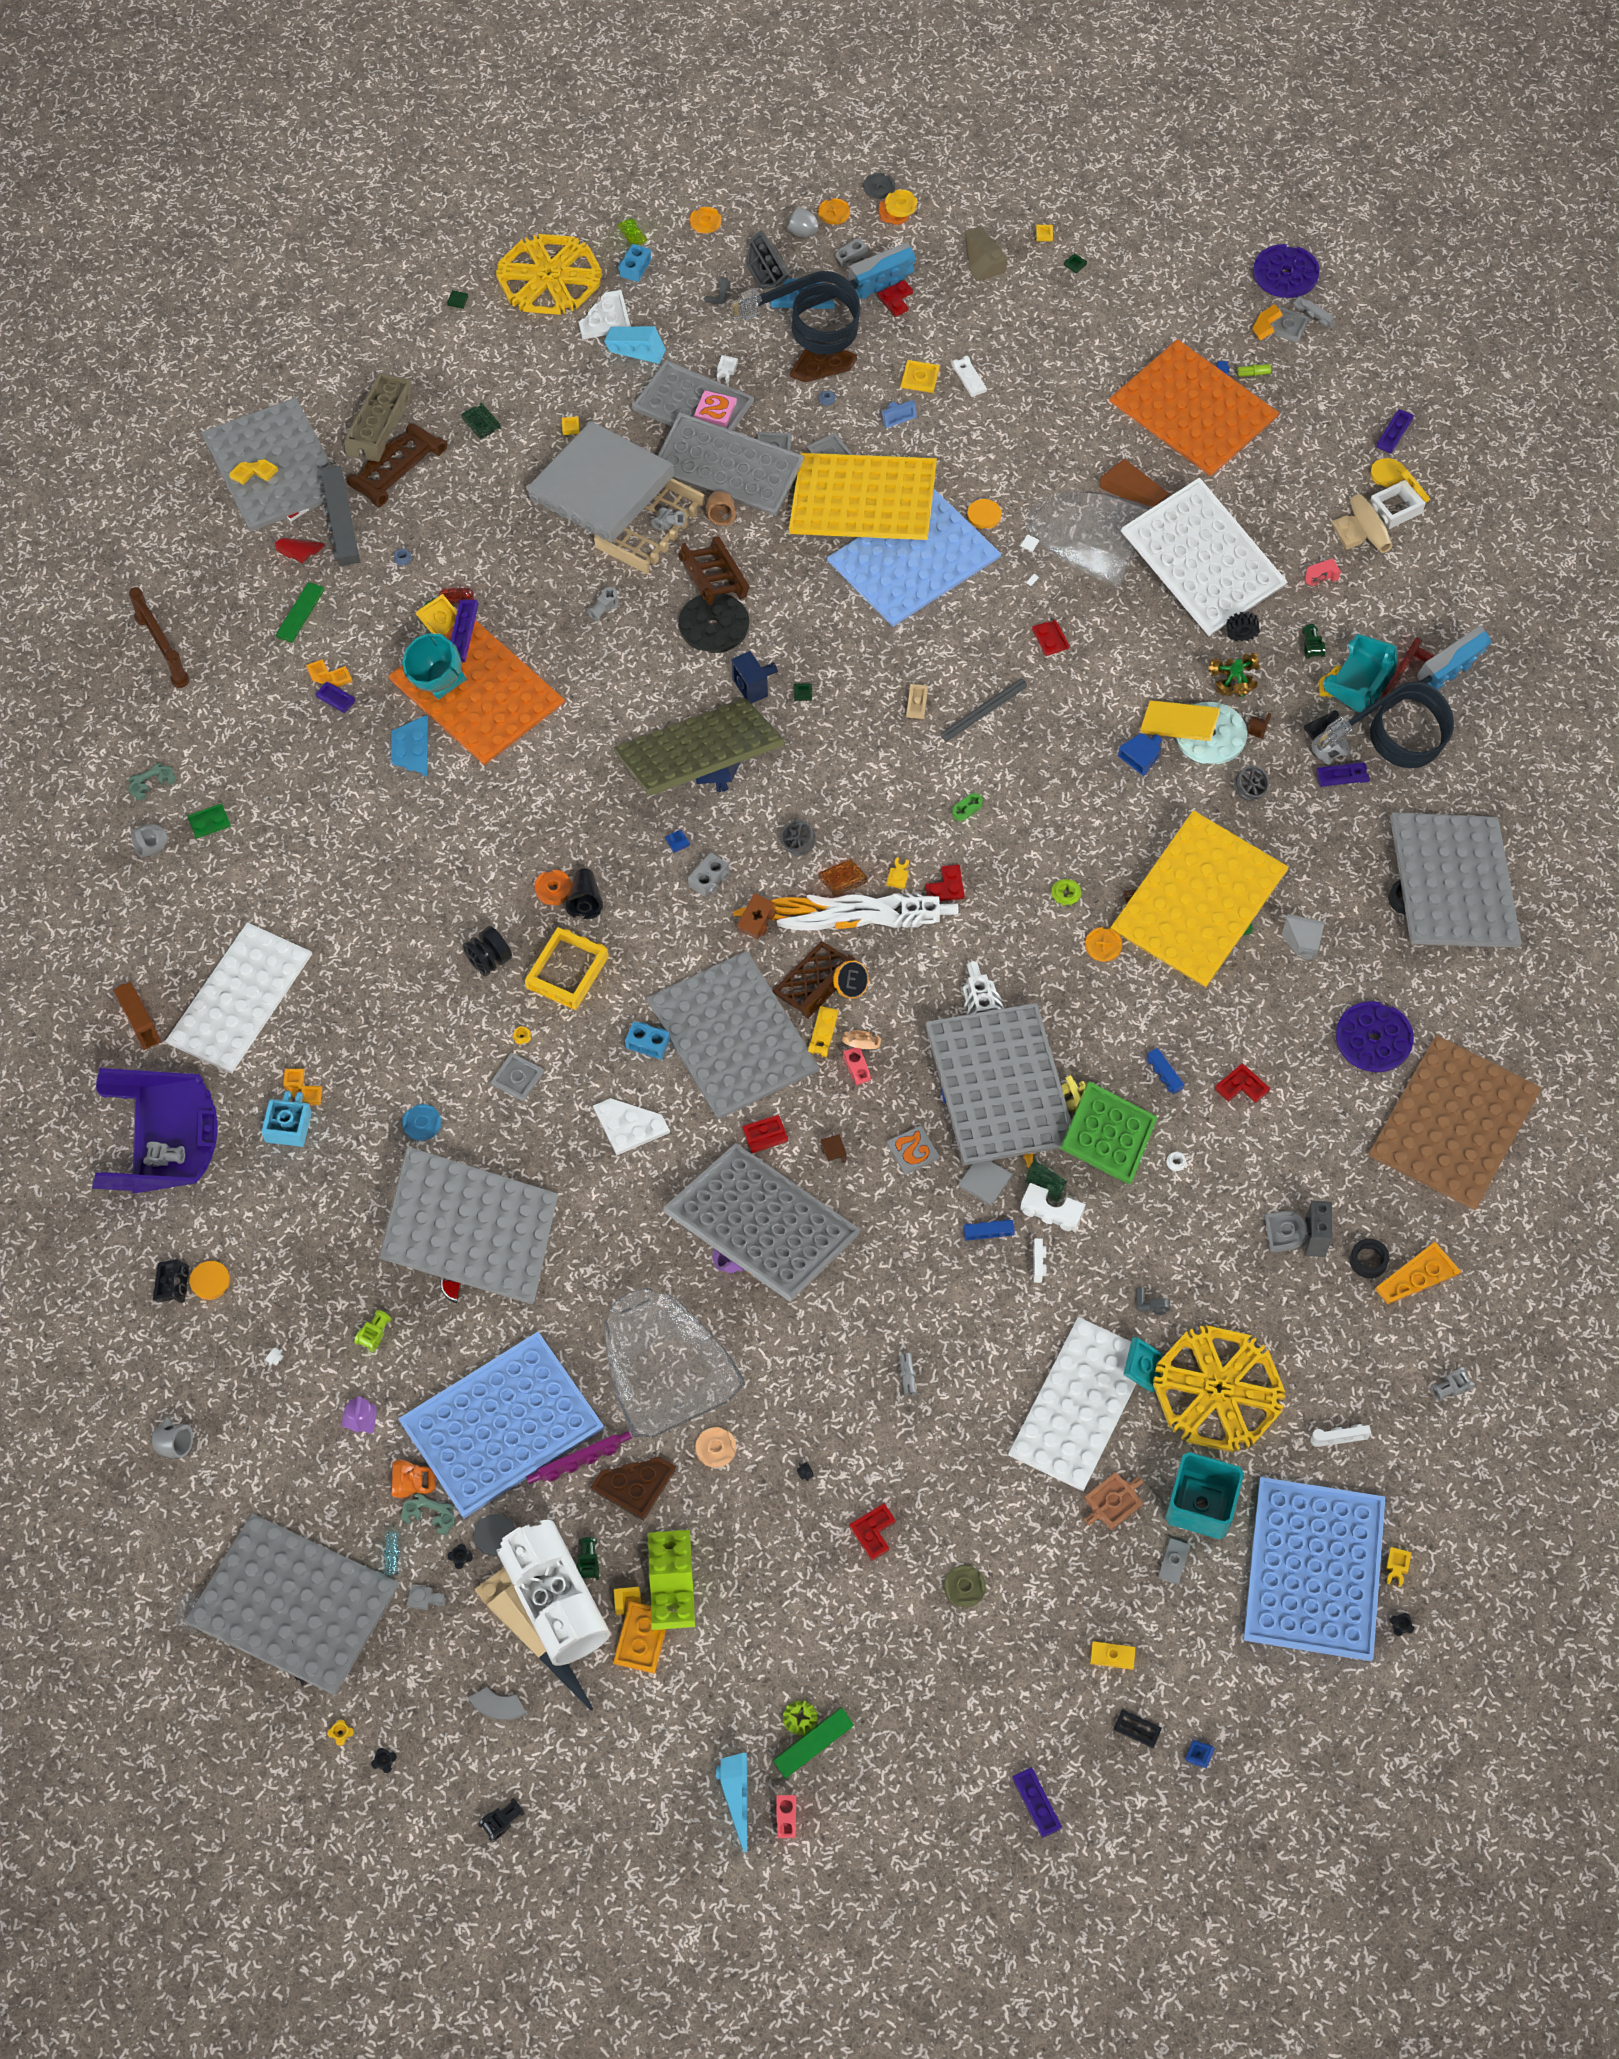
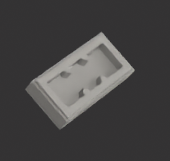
(1174, 1561)

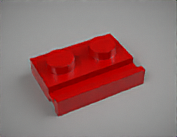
(1050, 637)
(765, 1134)

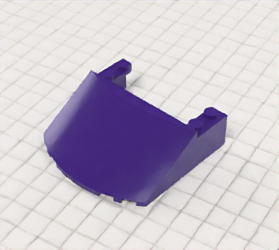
(168, 1111)

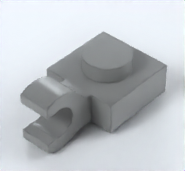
(422, 1597)

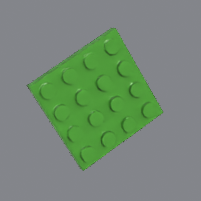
(1108, 1133)

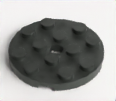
(714, 638)

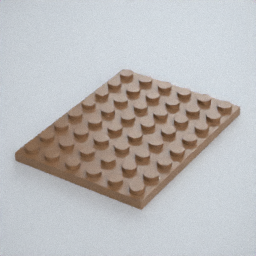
(1455, 1122)

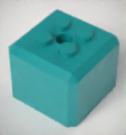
(1207, 1480)

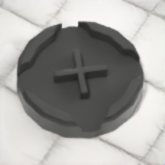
(878, 185)
(490, 1532)

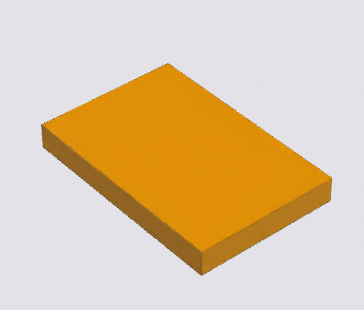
(638, 1643)

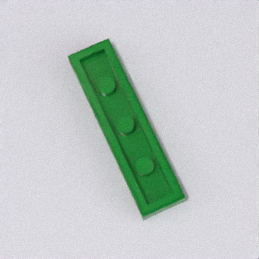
(300, 612)
(812, 1742)

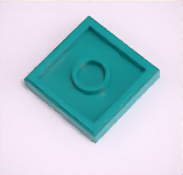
(1142, 1363)

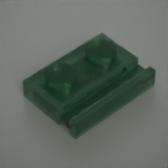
(480, 421)
(1046, 1179)

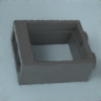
(1320, 1227)

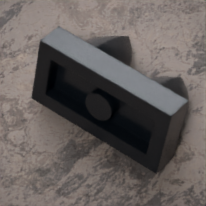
(1319, 725)

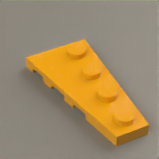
(1421, 1272)

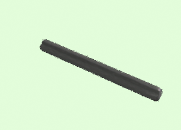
(983, 710)

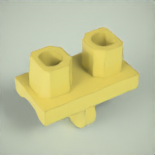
(1070, 1087)

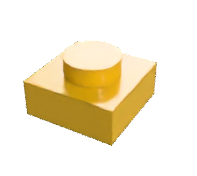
(1044, 233)
(570, 425)

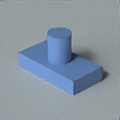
(899, 413)

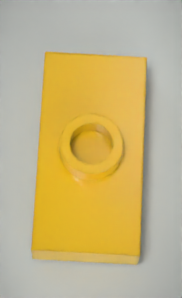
(1112, 1655)

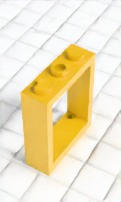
(554, 992)

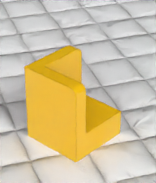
(623, 1596)

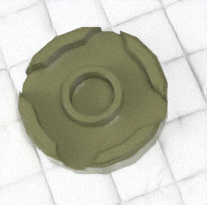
(961, 1591)

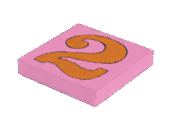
(715, 408)

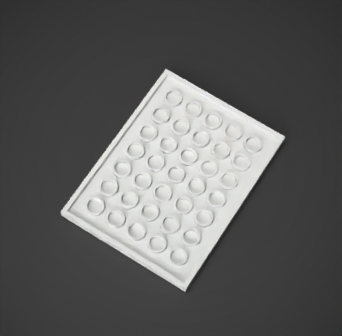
(1204, 556)

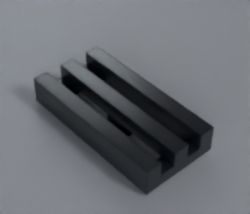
(1134, 1736)

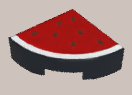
(450, 1290)

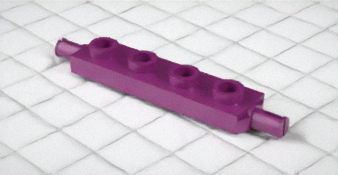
(586, 1455)

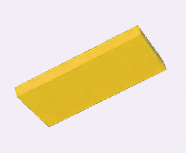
(1180, 720)

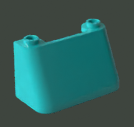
(1363, 673)

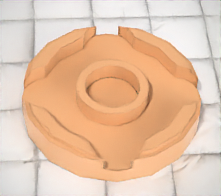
(861, 1039)
(715, 1447)

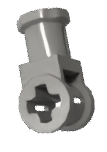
(667, 518)
(605, 602)
(161, 1154)
(1453, 1384)

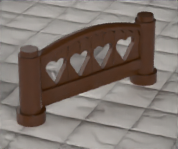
(375, 489)
(144, 616)

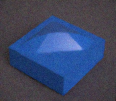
(1200, 1754)

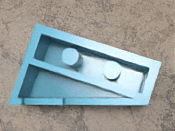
(636, 342)

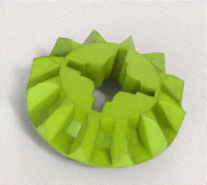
(1060, 886)
(791, 1722)

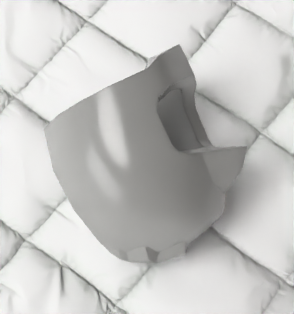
(802, 223)
(1329, 753)
(148, 839)
(172, 1440)

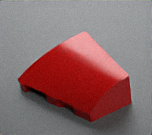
(298, 549)

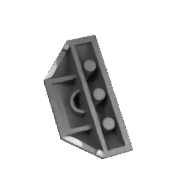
(766, 262)

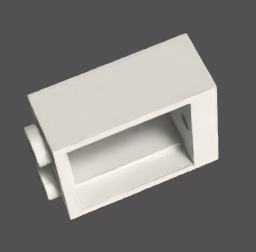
(1408, 494)

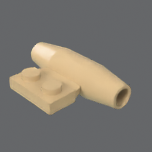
(1364, 525)

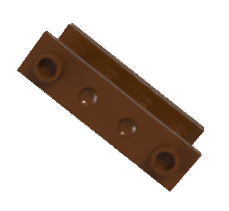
(722, 560)

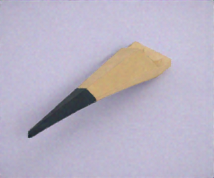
(505, 1603)

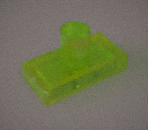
(632, 232)

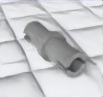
(907, 1374)

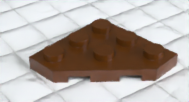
(816, 366)
(635, 1485)

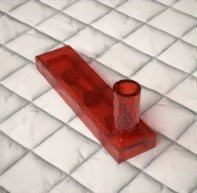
(1415, 651)

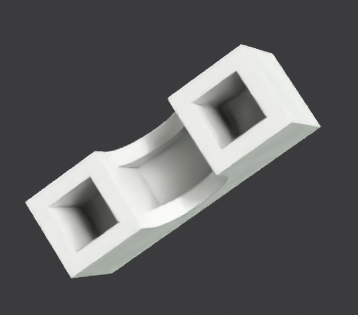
(1066, 1216)

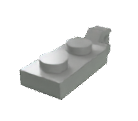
(1314, 311)

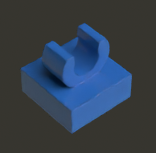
(677, 841)

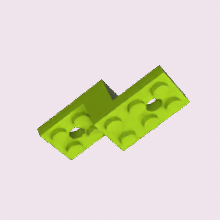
(671, 1580)

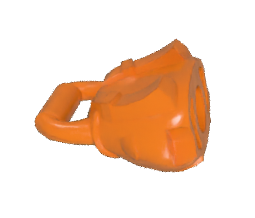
(408, 1479)

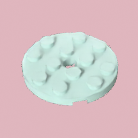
(1224, 745)

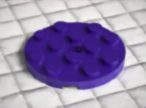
(1301, 264)
(1369, 1054)

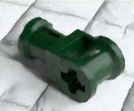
(1313, 643)
(588, 1562)

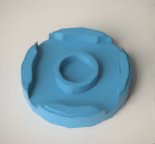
(424, 1127)

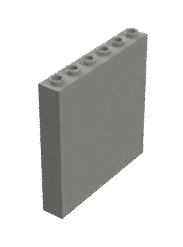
(601, 481)

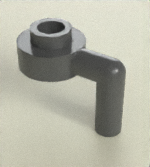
(724, 286)
(1158, 1306)

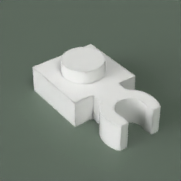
(726, 367)

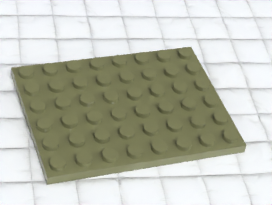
(698, 746)

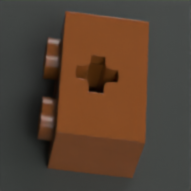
(757, 906)

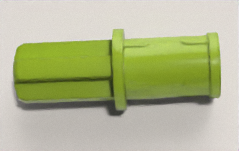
(1254, 370)

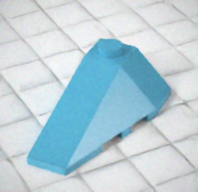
(734, 1786)

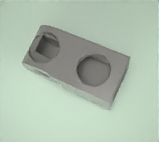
(852, 252)

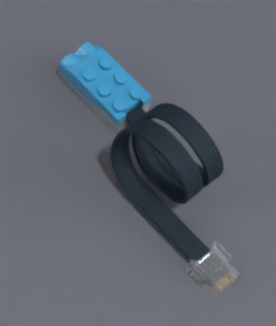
(863, 279)
(1432, 676)

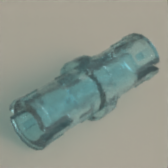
(391, 1553)

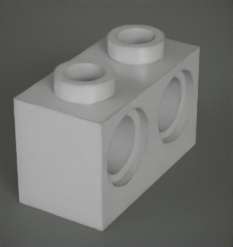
(705, 873)

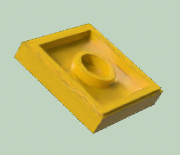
(920, 376)
(438, 615)

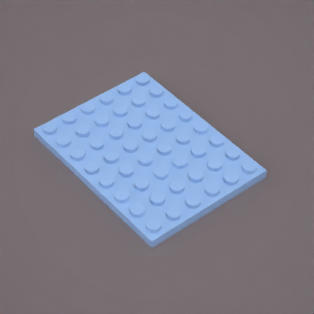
(911, 573)
(501, 1424)
(1315, 1569)

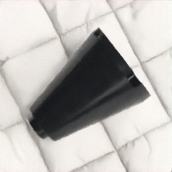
(584, 896)

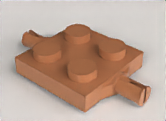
(1113, 1501)

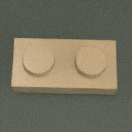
(917, 701)

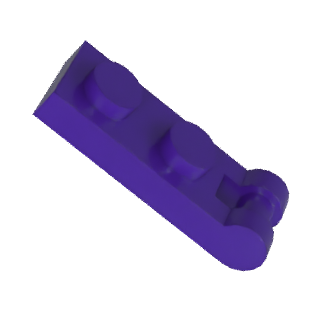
(1342, 774)

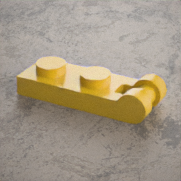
(823, 1031)

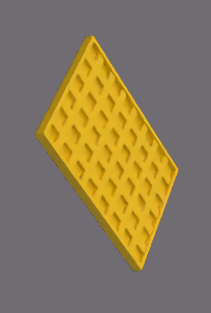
(863, 496)
(1199, 898)

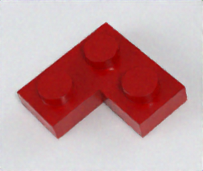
(893, 296)
(950, 888)
(1242, 1080)
(867, 1530)

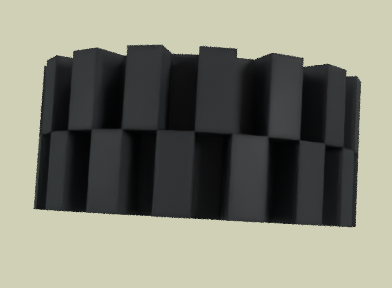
(1243, 626)

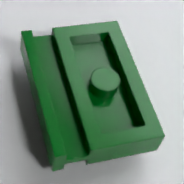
(208, 821)

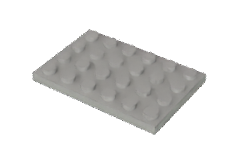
(680, 390)

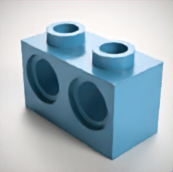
(635, 262)
(645, 1044)

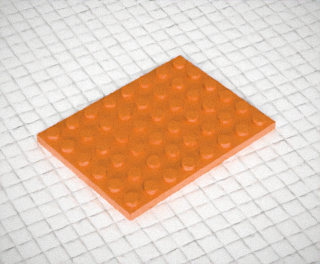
(1194, 407)
(493, 704)

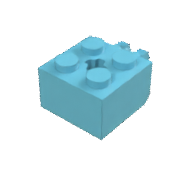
(287, 1121)

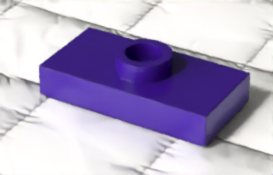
(335, 697)

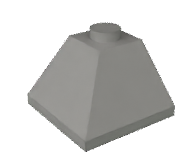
(1303, 935)

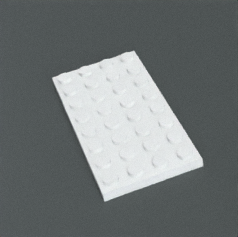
(239, 997)
(1077, 1406)

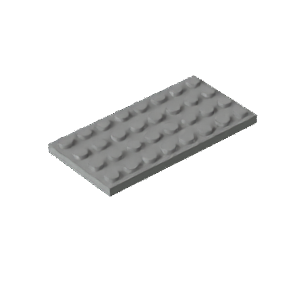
(730, 462)

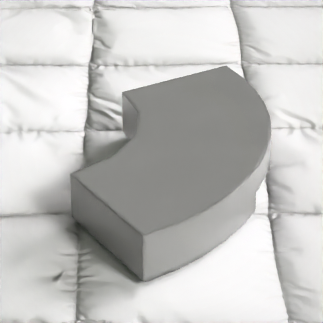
(497, 1707)

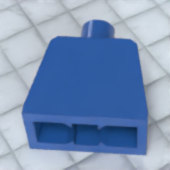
(1141, 752)

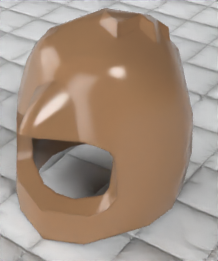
(718, 502)

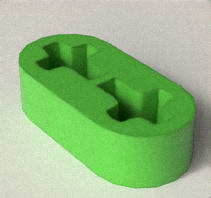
(970, 810)

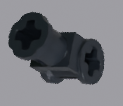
(500, 1820)

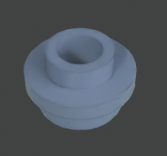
(827, 401)
(402, 553)

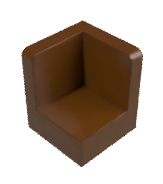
(1257, 726)
(833, 1148)

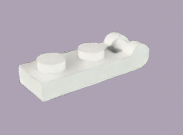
(969, 376)
(1338, 1435)

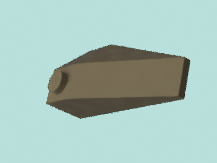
(984, 255)

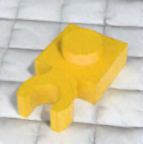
(898, 875)
(1398, 1563)

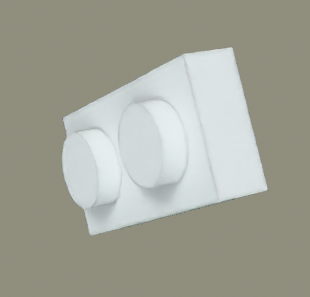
(1039, 1253)

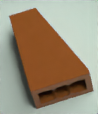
(1132, 484)
(137, 1015)

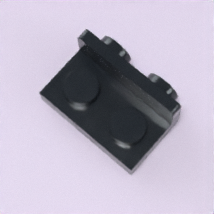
(171, 1281)

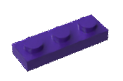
(1395, 431)
(1036, 1802)

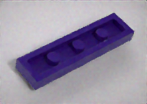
(464, 626)

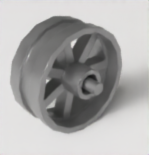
(1251, 783)
(797, 837)

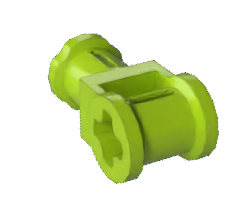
(372, 1333)

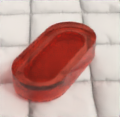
(454, 595)

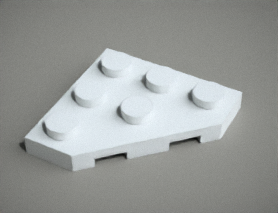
(604, 315)
(629, 1125)

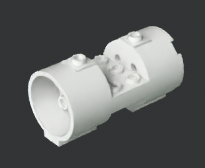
(553, 1592)

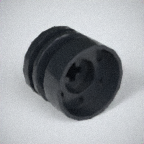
(487, 950)

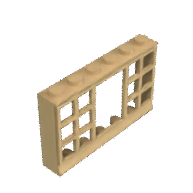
(630, 558)

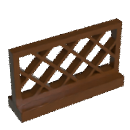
(816, 997)

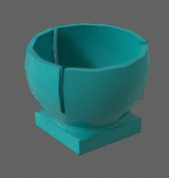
(433, 665)

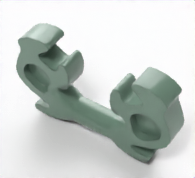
(164, 773)
(445, 1520)

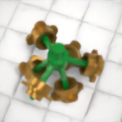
(1234, 670)

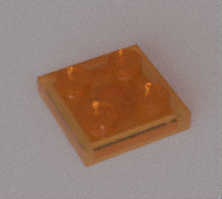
(843, 877)

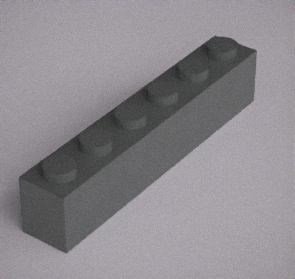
(340, 516)

